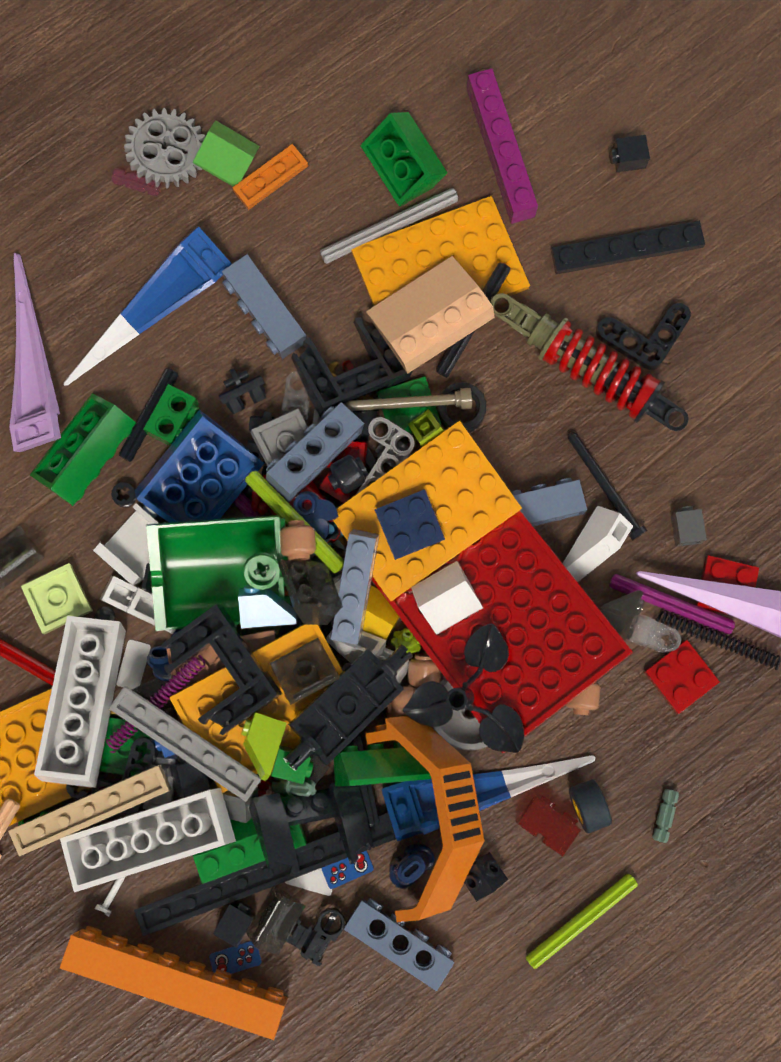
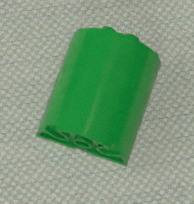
(204, 565)

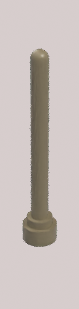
(460, 399)

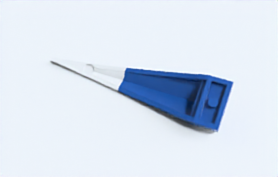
(180, 277)
(414, 807)

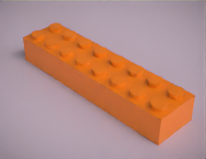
(175, 982)

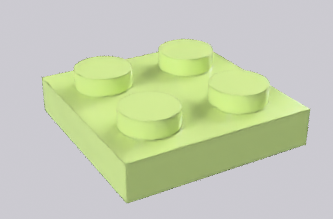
(56, 597)

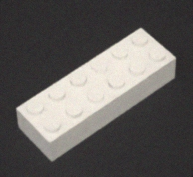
(80, 702)
(147, 839)

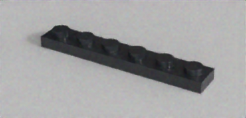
(627, 247)

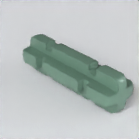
(665, 815)

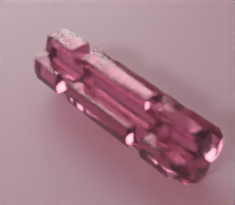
(133, 182)

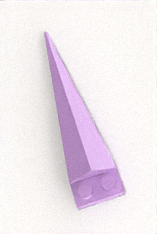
(34, 399)
(749, 604)

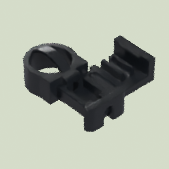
(312, 940)

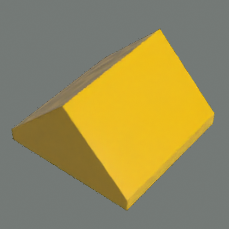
(380, 615)

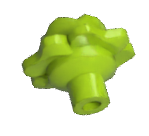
(407, 639)

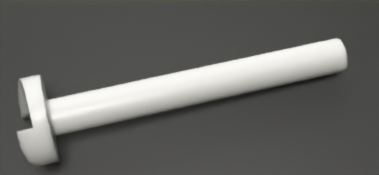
(104, 908)

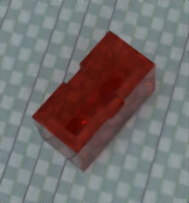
(543, 819)

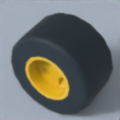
(590, 806)

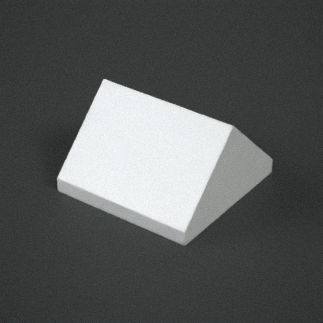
(446, 598)

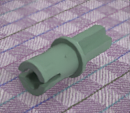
(293, 788)

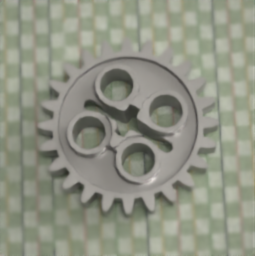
(171, 128)

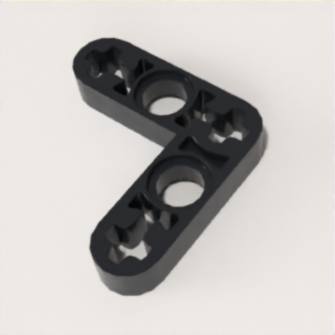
(651, 345)
(135, 754)

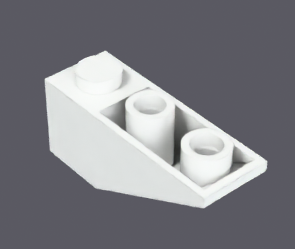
(597, 542)

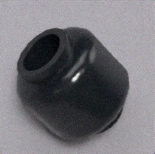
(347, 474)

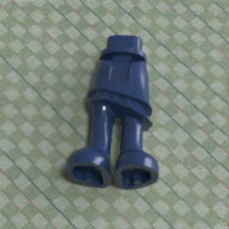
(409, 868)

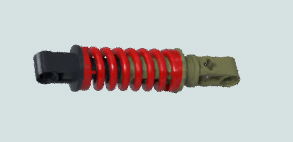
(591, 363)

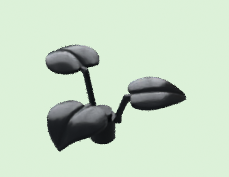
(434, 705)

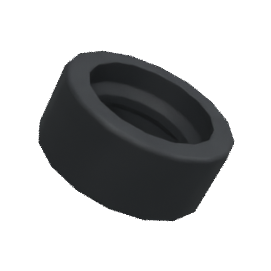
(480, 402)

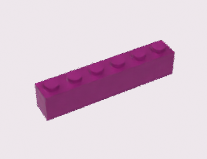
(501, 146)

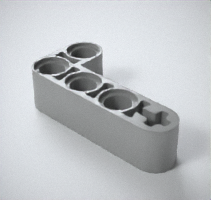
(391, 451)

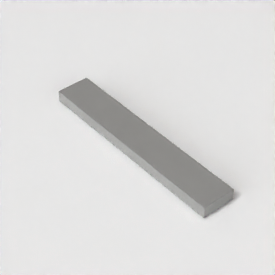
(185, 743)

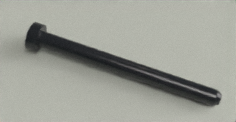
(606, 486)

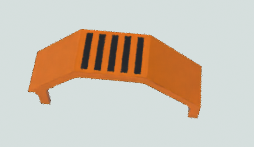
(456, 812)

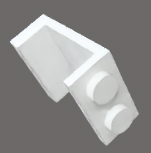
(129, 546)

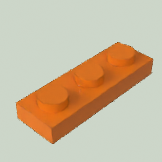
(270, 176)

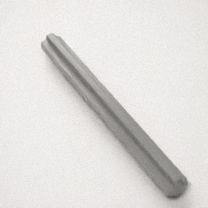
(389, 225)

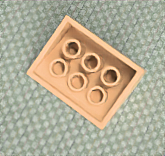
(431, 314)

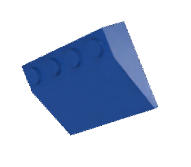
(198, 473)

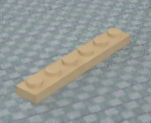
(89, 810)

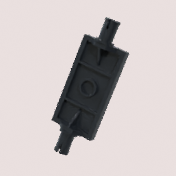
(346, 706)

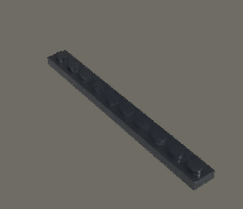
(250, 880)

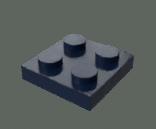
(410, 524)

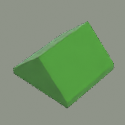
(225, 154)

